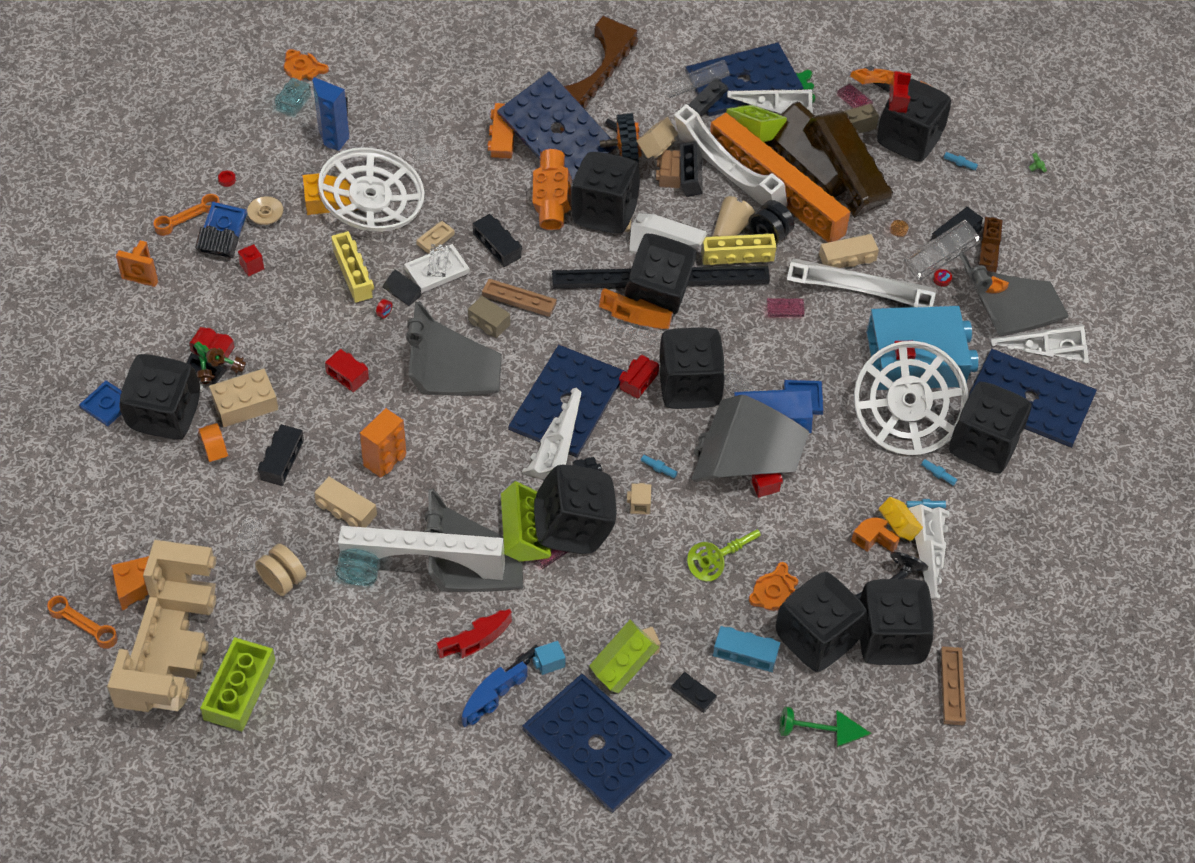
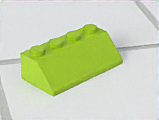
(519, 524)

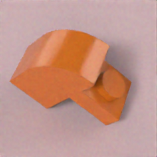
(213, 442)
(873, 531)

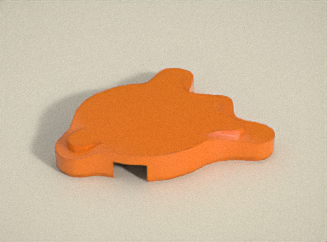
(303, 66)
(773, 588)

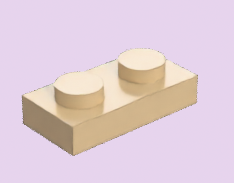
(437, 235)

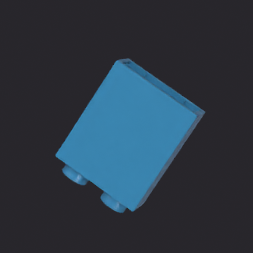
(931, 325)

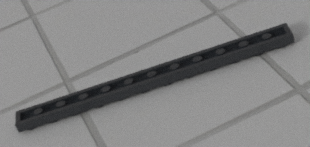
(699, 276)

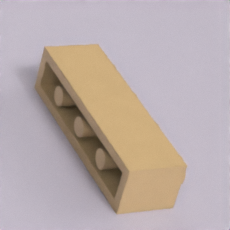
(658, 138)

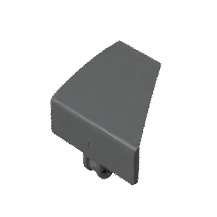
(1020, 307)
(447, 361)
(748, 441)
(456, 577)

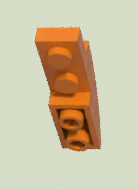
(635, 312)

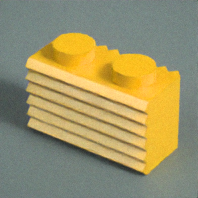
(900, 518)

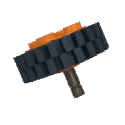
(626, 137)

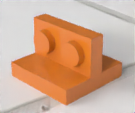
(137, 265)

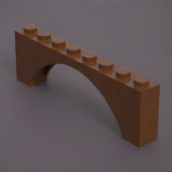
(616, 41)

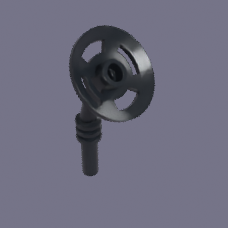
(908, 564)

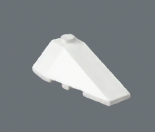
(664, 227)

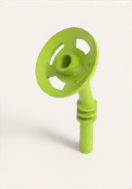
(711, 558)

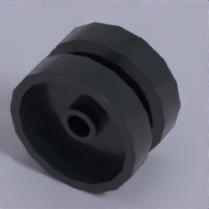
(772, 219)

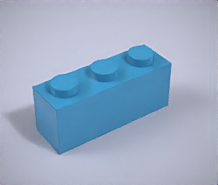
(746, 648)

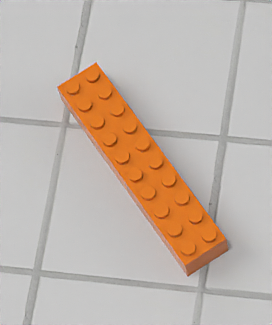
(803, 196)

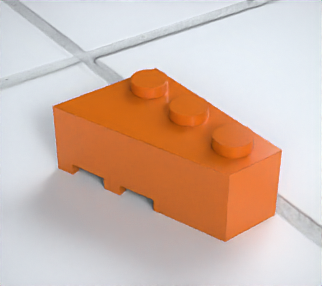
(502, 136)
(130, 581)

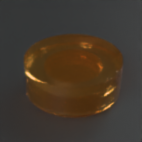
(899, 228)

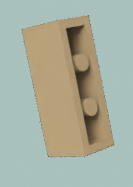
(849, 252)
(345, 503)

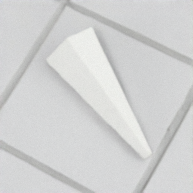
(774, 100)
(1061, 342)
(556, 440)
(931, 543)

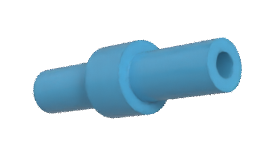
(960, 161)
(659, 466)
(939, 472)
(928, 503)

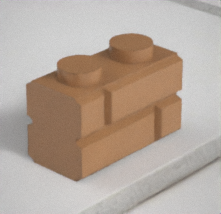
(670, 169)

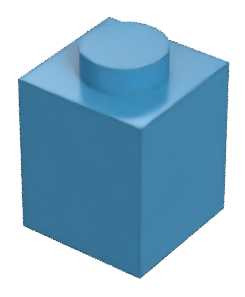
(549, 658)

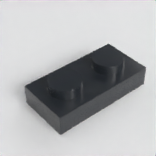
(694, 692)

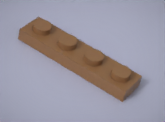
(519, 297)
(953, 686)

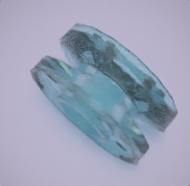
(357, 567)

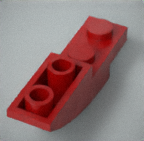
(483, 633)

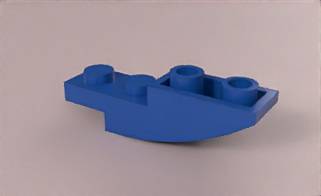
(486, 696)

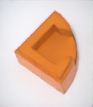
(998, 285)

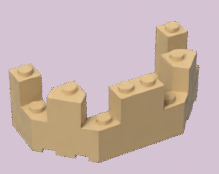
(163, 641)

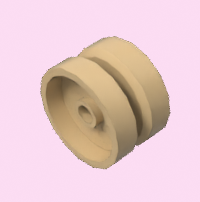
(280, 569)

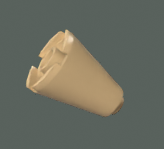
(732, 217)

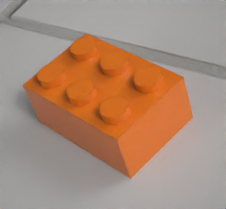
(383, 443)

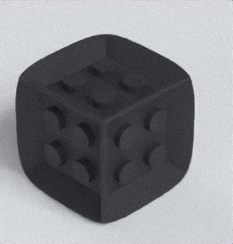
(918, 129)
(605, 192)
(661, 271)
(691, 368)
(160, 396)
(989, 427)
(575, 509)
(821, 621)
(897, 622)

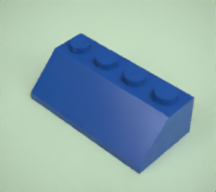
(331, 113)
(792, 403)

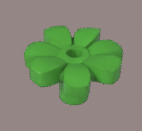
(1038, 164)

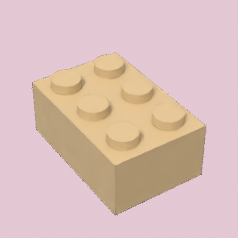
(243, 397)

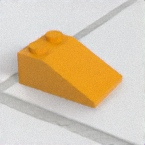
(312, 198)

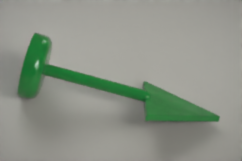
(845, 728)

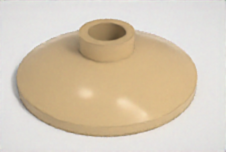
(265, 210)

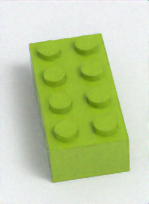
(238, 684)

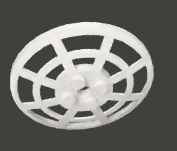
(370, 184)
(910, 385)

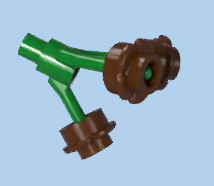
(215, 357)

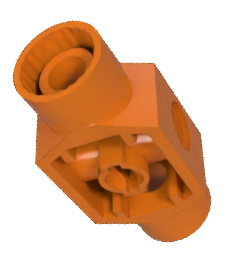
(552, 189)

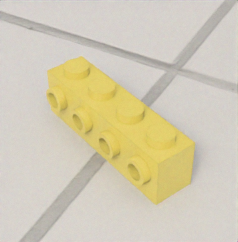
(738, 249)
(352, 267)

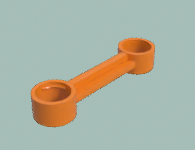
(184, 216)
(82, 622)

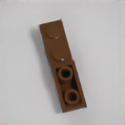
(990, 243)

